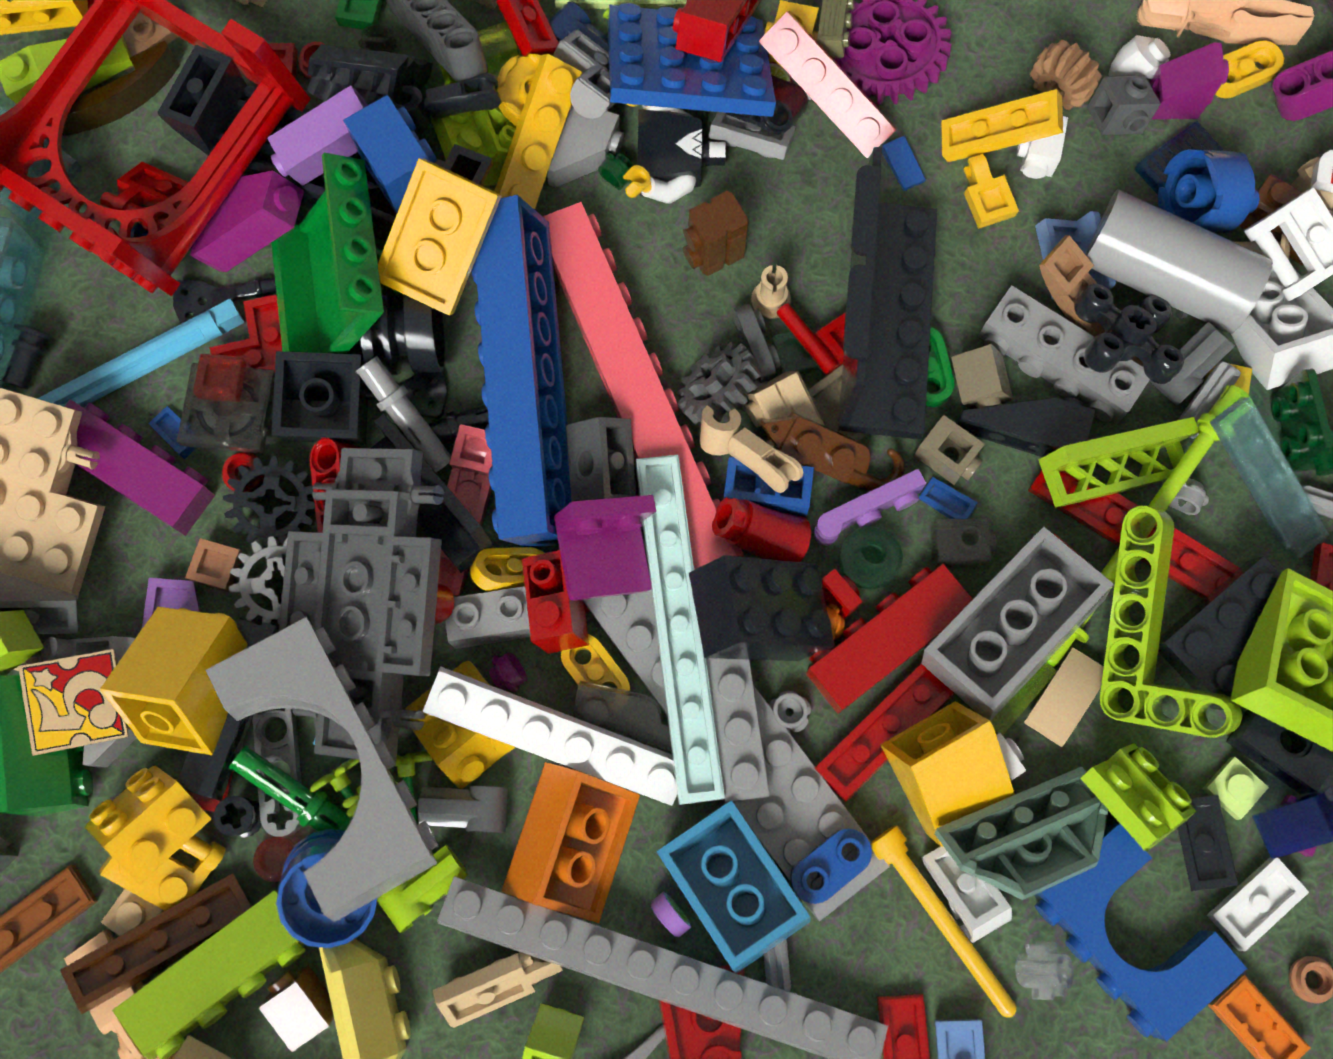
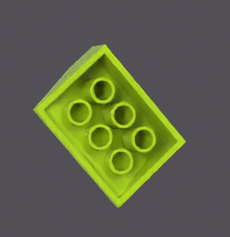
(1290, 660)

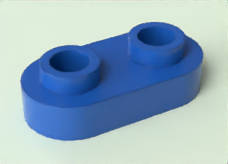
(831, 865)

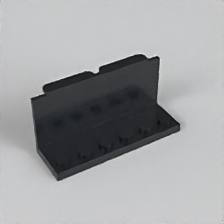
(887, 313)

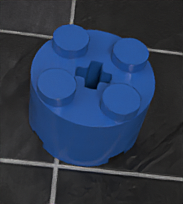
(1209, 189)

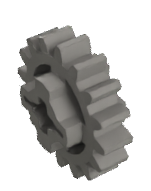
(256, 584)

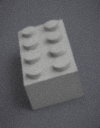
(1016, 624)

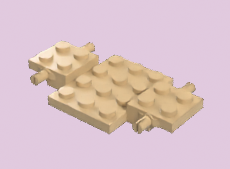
(42, 529)

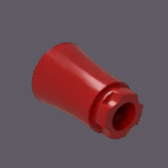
(762, 530)

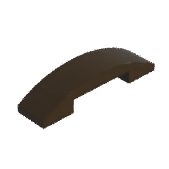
(124, 95)

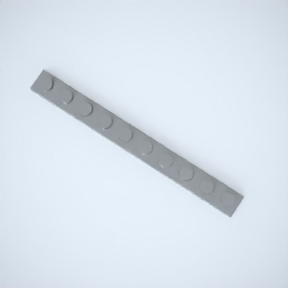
(660, 973)

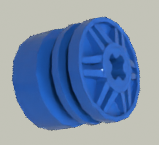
(298, 905)

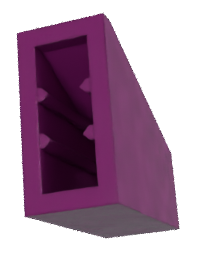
(249, 219)

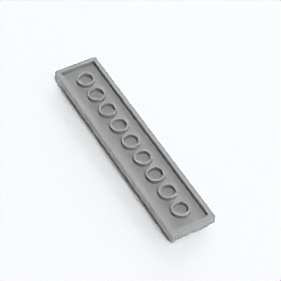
(800, 802)

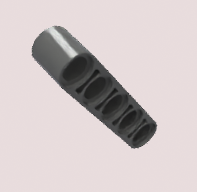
(444, 35)

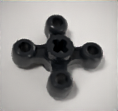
(1128, 334)

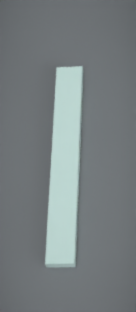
(678, 634)

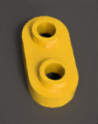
(1244, 73)
(500, 567)
(598, 670)

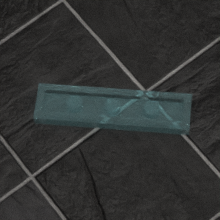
(1269, 478)

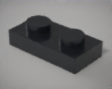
(1207, 846)

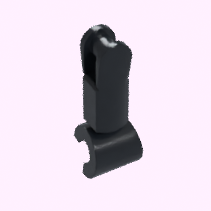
(451, 99)

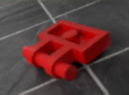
(144, 186)

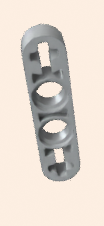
(283, 750)

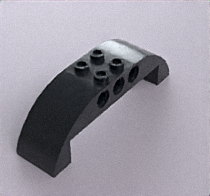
(214, 92)

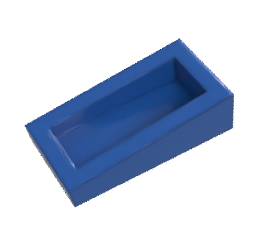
(903, 163)
(169, 429)
(948, 500)

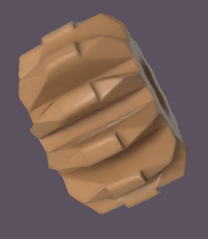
(1068, 71)

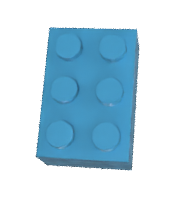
(734, 886)

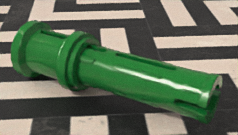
(317, 803)

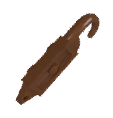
(828, 451)

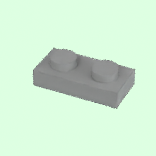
(751, 137)

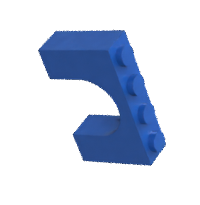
(1158, 997)

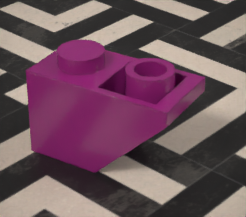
(1189, 82)

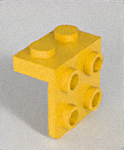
(455, 749)
(146, 822)

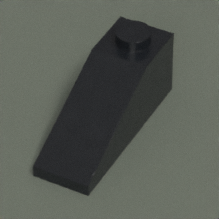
(1031, 425)

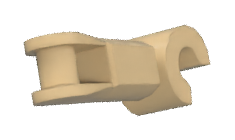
(769, 463)

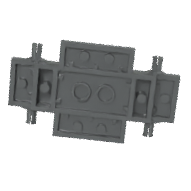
(368, 588)

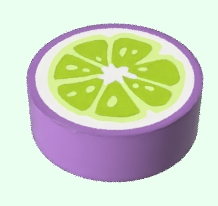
(670, 914)

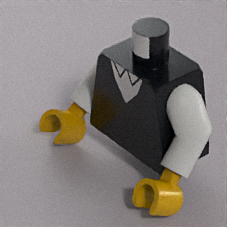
(670, 154)

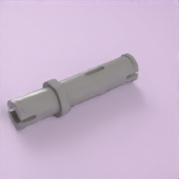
(404, 414)

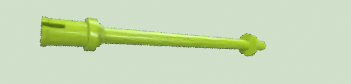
(1167, 492)

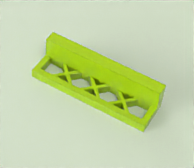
(1118, 447)

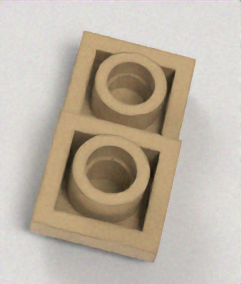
(1066, 697)

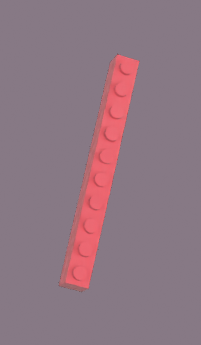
(627, 368)

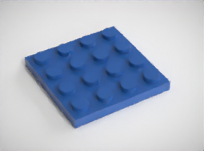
(653, 73)

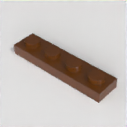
(153, 944)

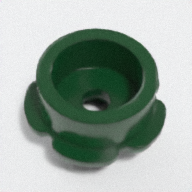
(614, 168)

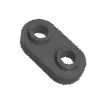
(750, 327)

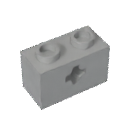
(488, 618)

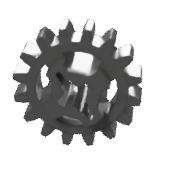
(719, 382)

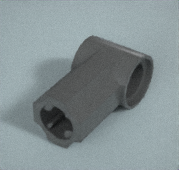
(1200, 356)
(472, 808)

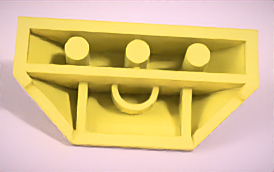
(365, 1002)

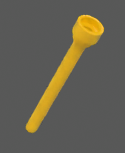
(892, 848)

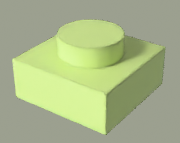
(1236, 788)

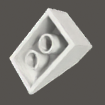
(1286, 335)

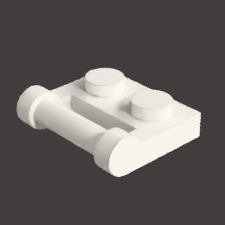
(1310, 233)

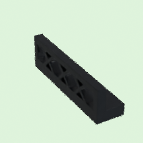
(448, 521)
(210, 773)

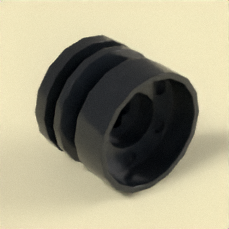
(406, 331)

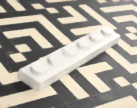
(552, 735)

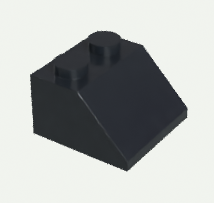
(319, 398)

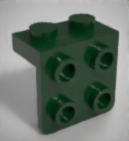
(1304, 424)

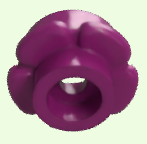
(507, 672)

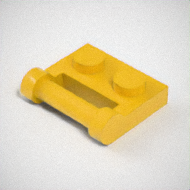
(172, 880)

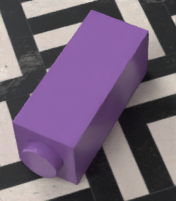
(321, 130)

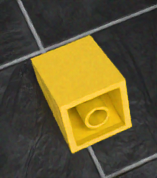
(164, 681)
(949, 766)

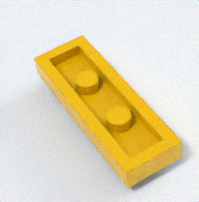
(1002, 126)

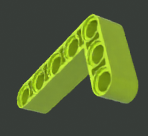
(1146, 638)

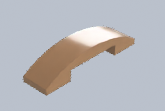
(1066, 276)

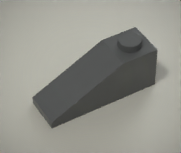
(45, 607)

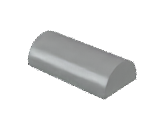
(1178, 262)

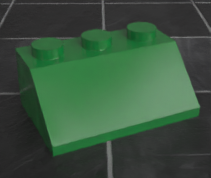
(38, 782)

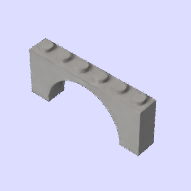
(383, 838)

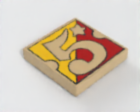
(66, 702)

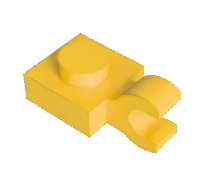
(987, 196)

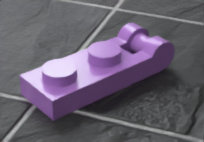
(867, 508)

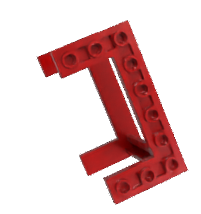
(44, 110)

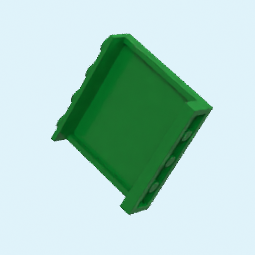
(329, 266)

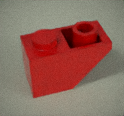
(553, 618)

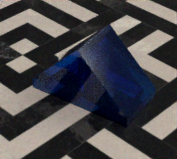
(1297, 824)

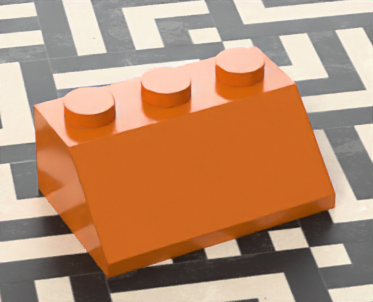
(571, 843)

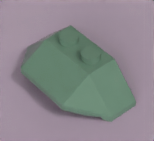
(1030, 837)

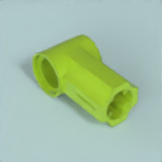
(420, 892)

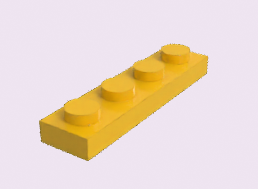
(538, 130)

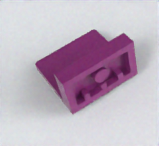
(604, 546)

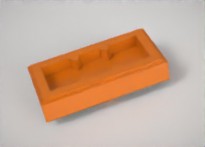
(1257, 1022)

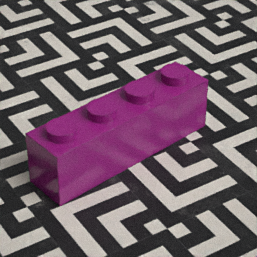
(141, 473)

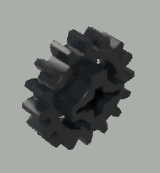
(271, 481)

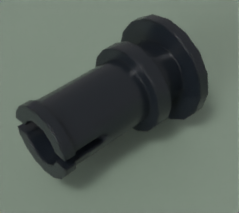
(25, 355)

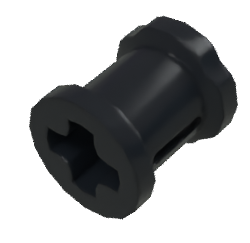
(227, 810)

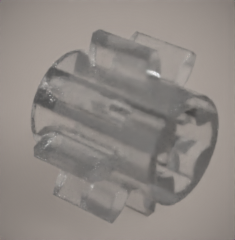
(1044, 970)

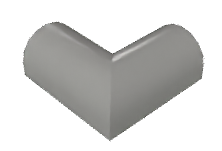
(592, 89)

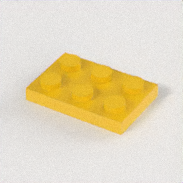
(436, 236)

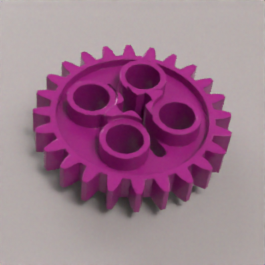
(908, 41)

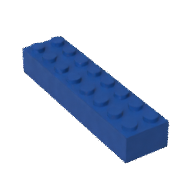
(522, 375)

